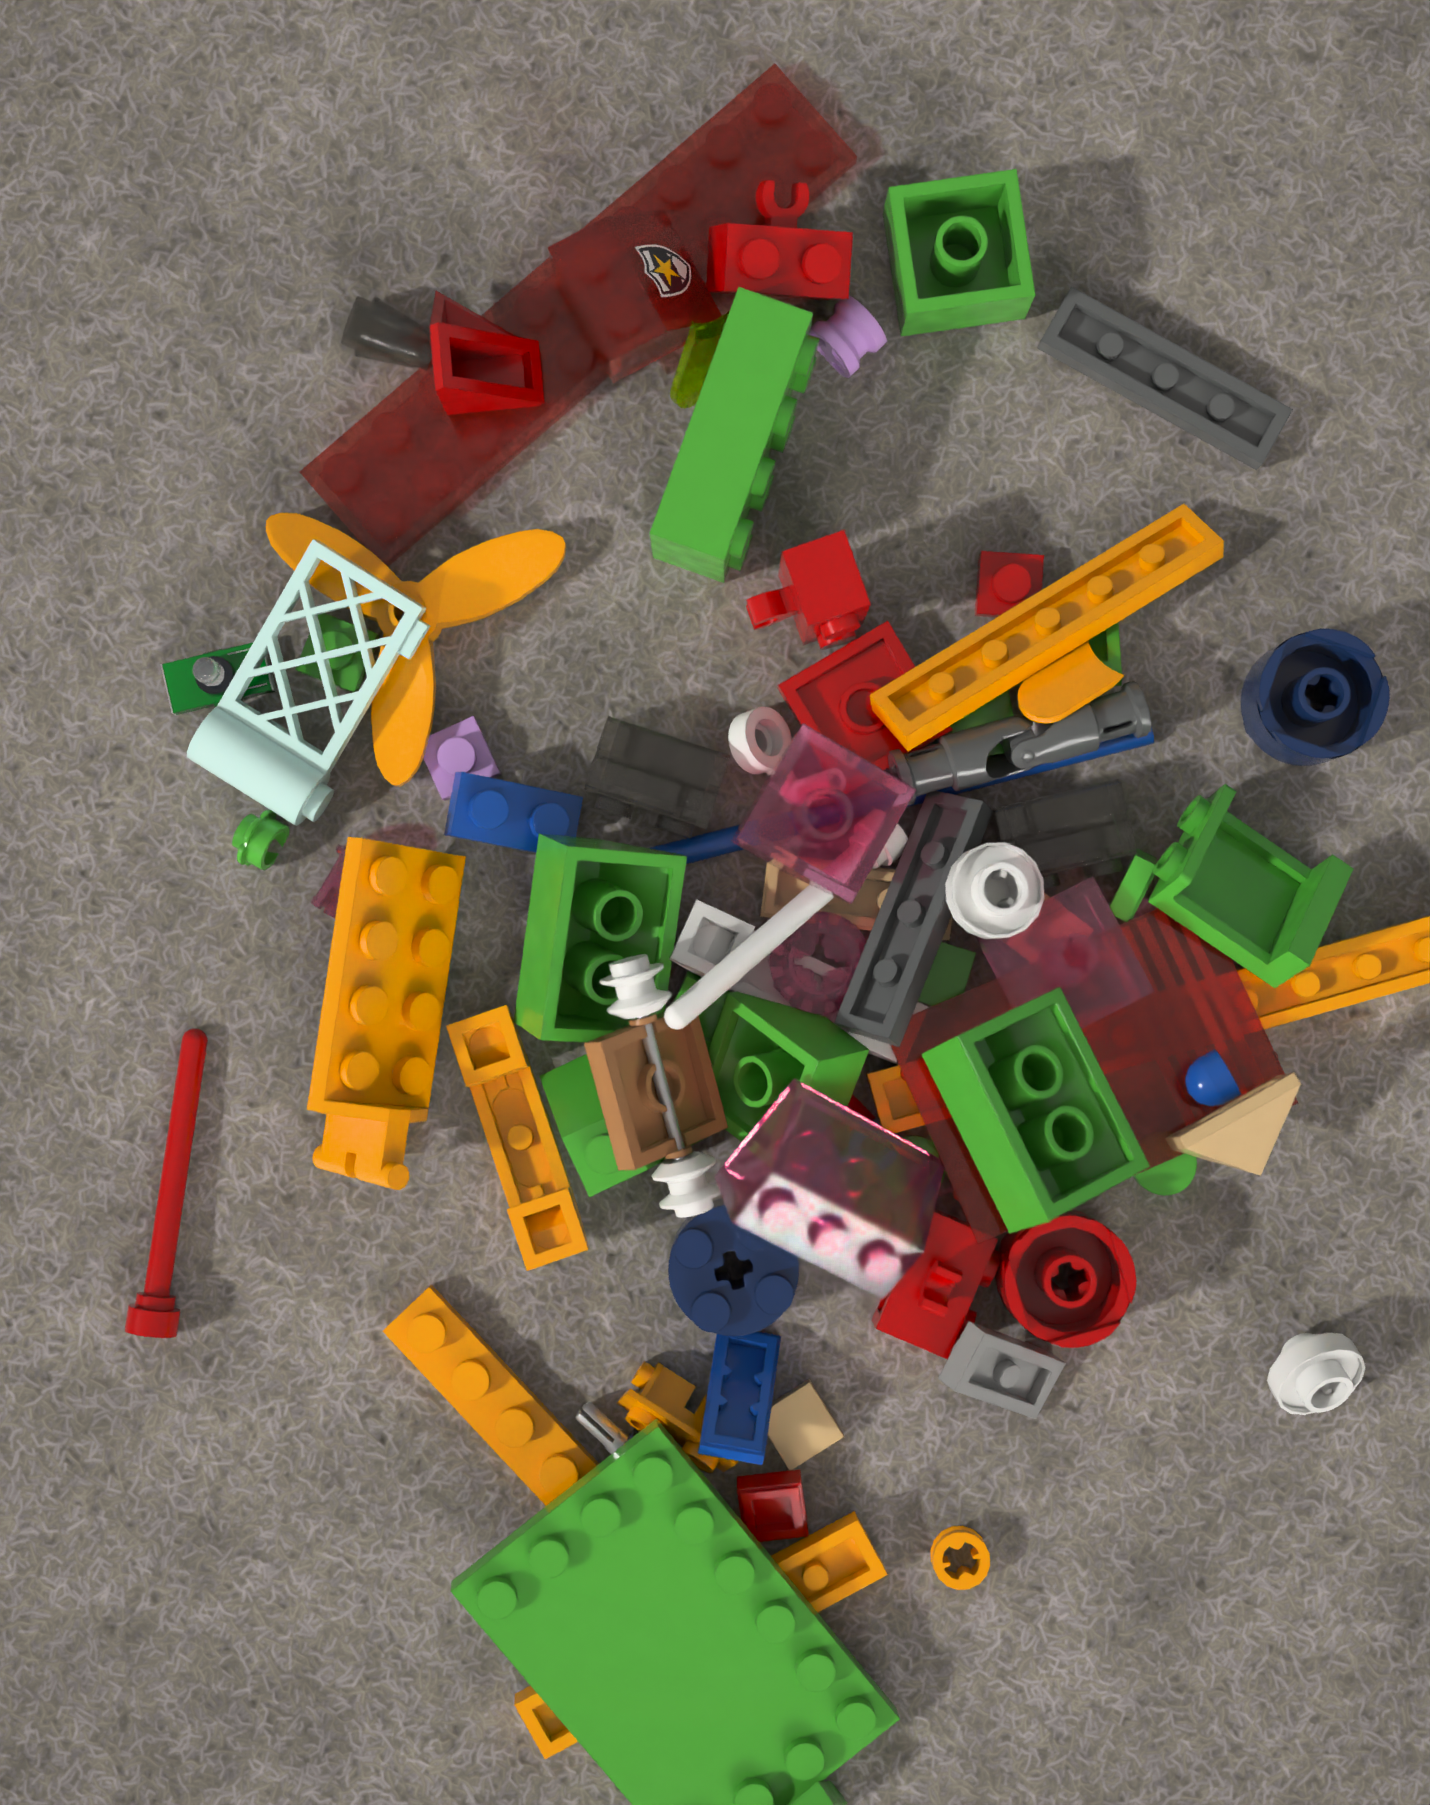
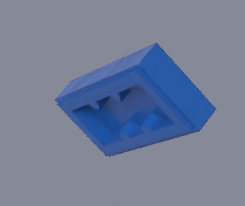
(740, 1397)

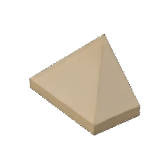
(1243, 1129)

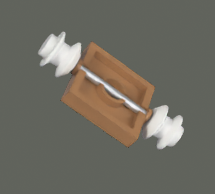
(657, 1089)

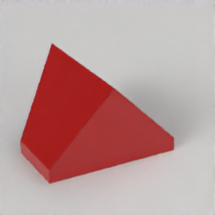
(480, 362)

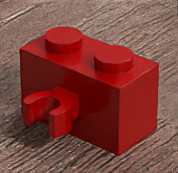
(779, 256)
(818, 590)
(935, 1294)

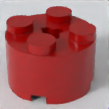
(1095, 1294)

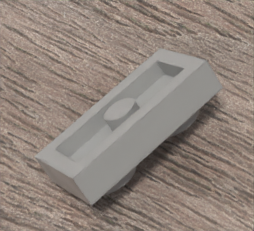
(1001, 1370)

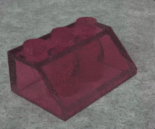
(833, 1189)

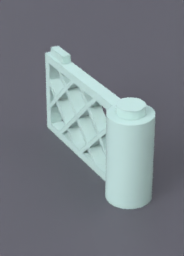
(275, 762)

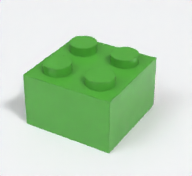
(958, 252)

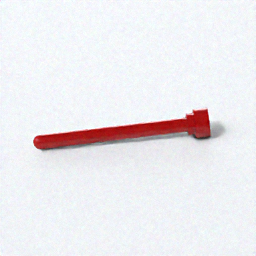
(154, 1308)

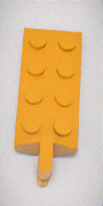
(383, 1005)

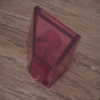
(823, 815)

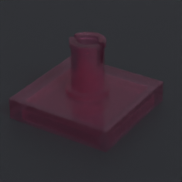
(1071, 947)

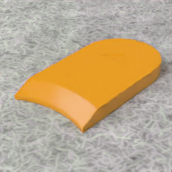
(1065, 686)

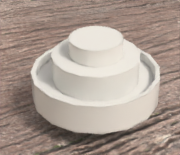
(994, 890)
(1315, 1372)

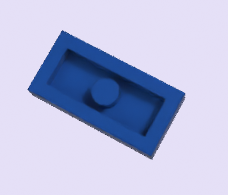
(508, 812)

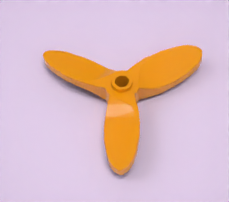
(454, 593)

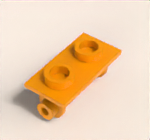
(664, 1397)

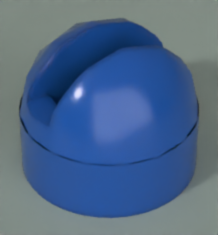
(1211, 1081)

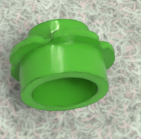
(255, 836)

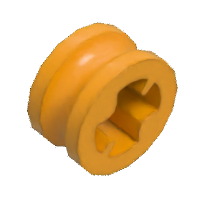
(964, 1577)

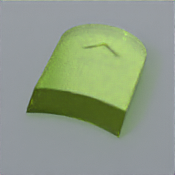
(695, 361)

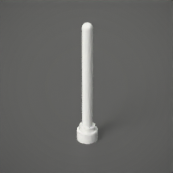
(762, 943)

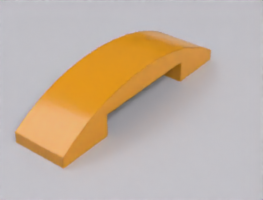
(519, 1137)

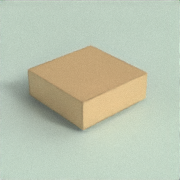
(801, 1425)

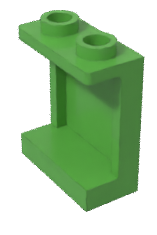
(1246, 891)

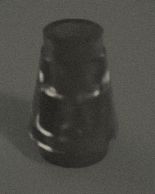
(386, 335)

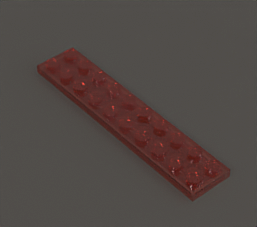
(416, 464)

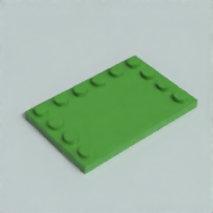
(673, 1638)

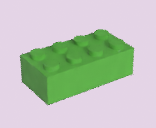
(733, 428)

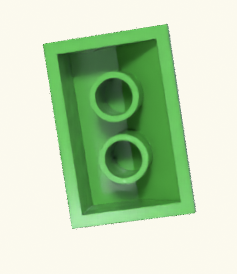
(586, 910)
(1035, 1111)

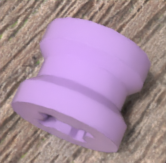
(848, 336)

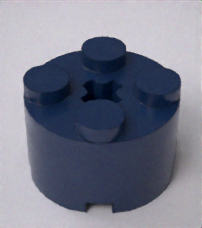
(1345, 683)
(715, 1299)

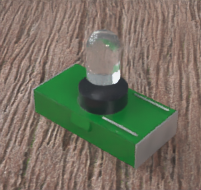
(203, 679)

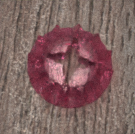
(797, 984)

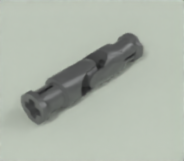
(963, 758)

